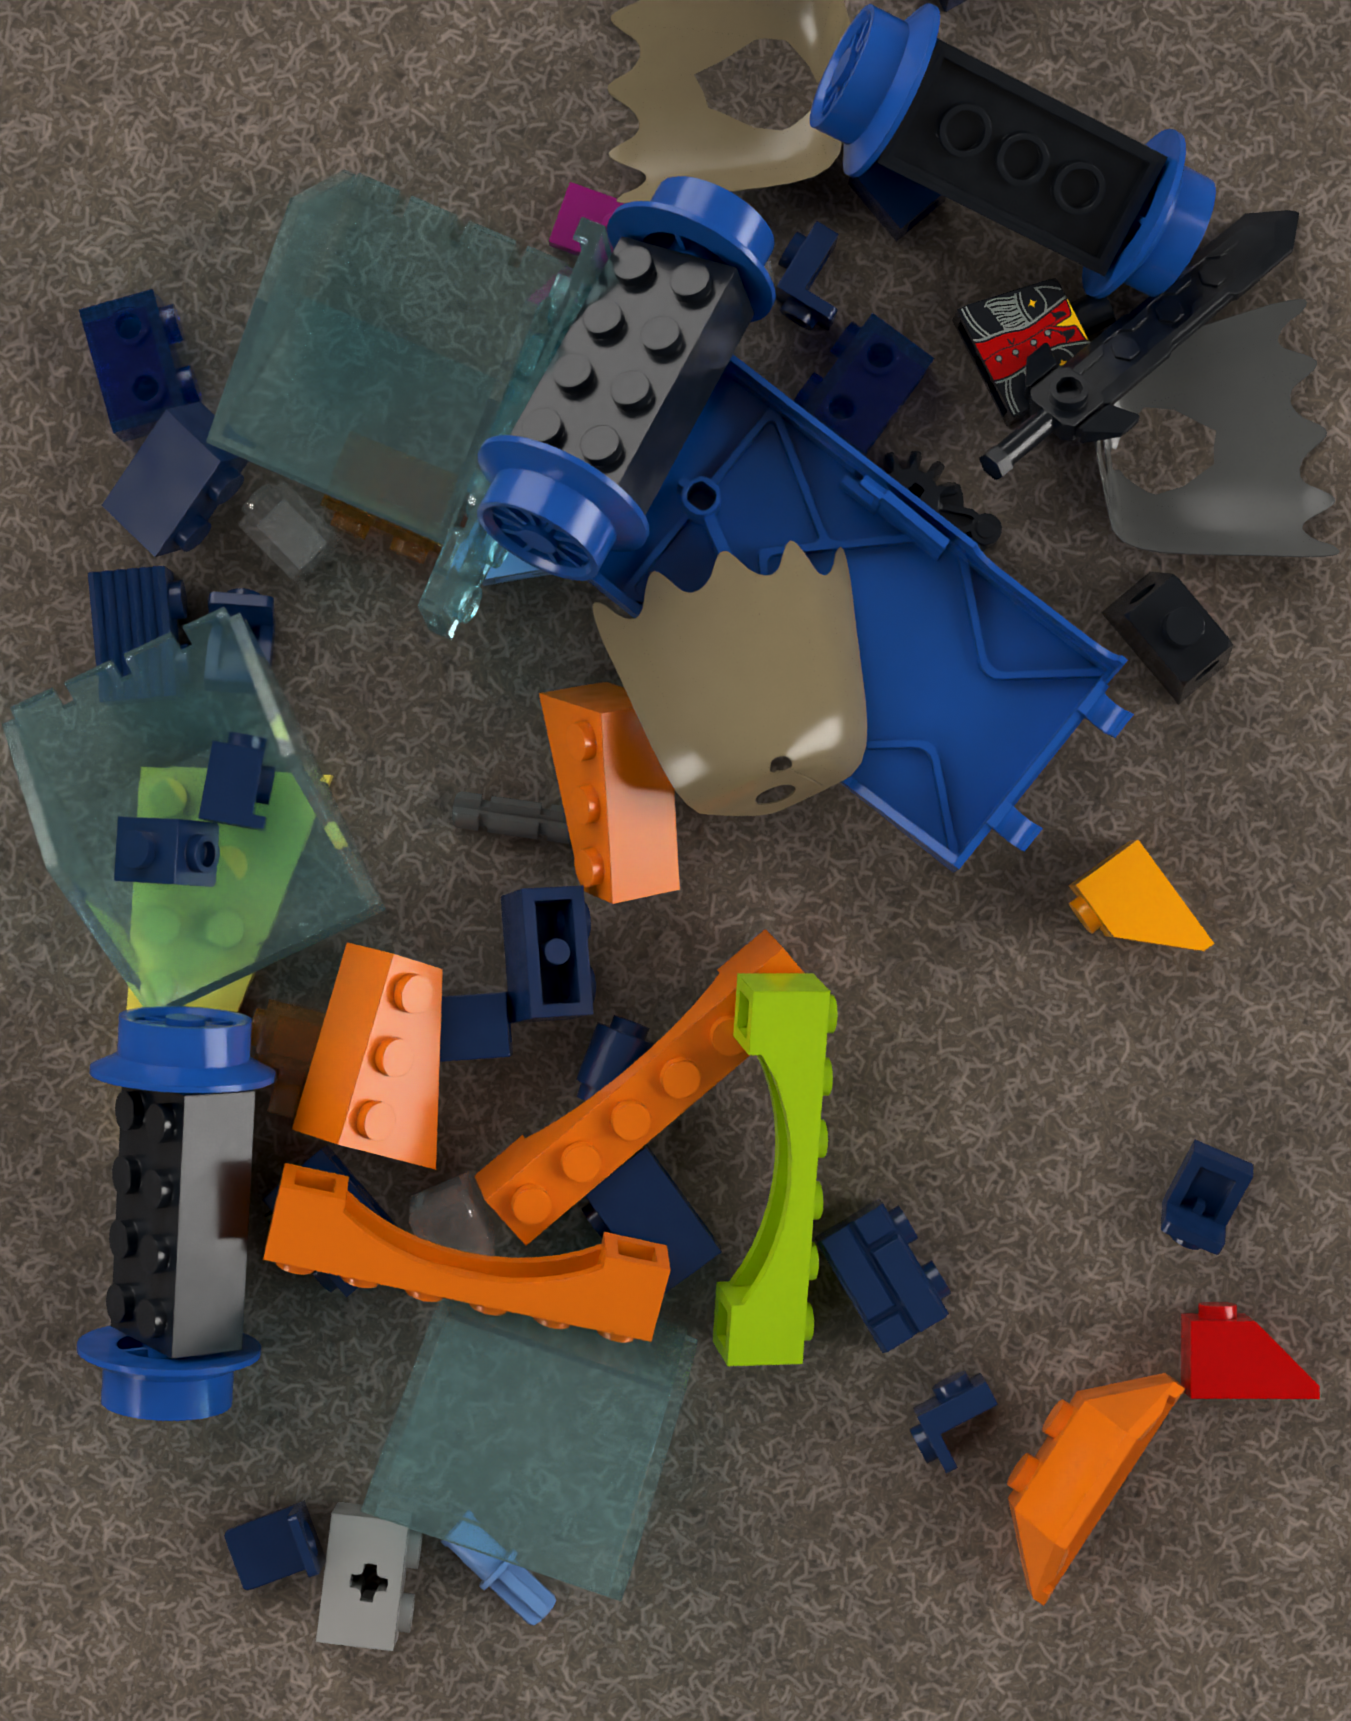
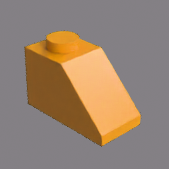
(1135, 902)

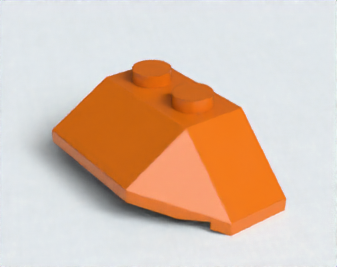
(1080, 1470)

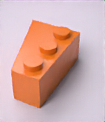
(612, 793)
(378, 1059)

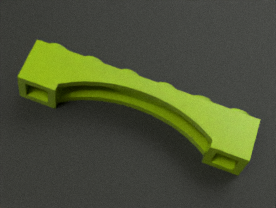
(764, 1306)

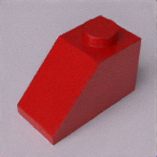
(1236, 1358)

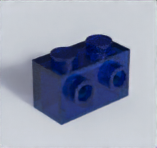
(138, 361)
(867, 382)

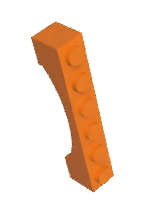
(563, 1162)
(599, 1288)

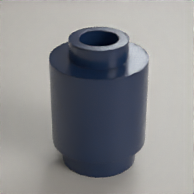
(611, 1053)

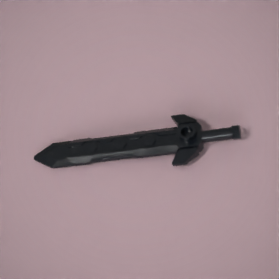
(1082, 392)

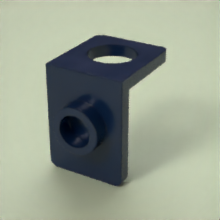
(275, 1546)

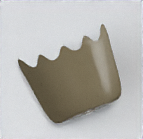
(677, 127)
(745, 678)

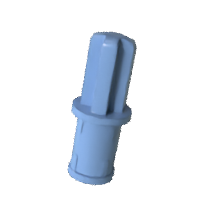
(510, 1582)

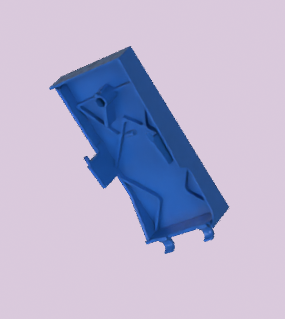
(958, 659)

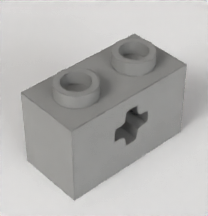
(350, 1610)

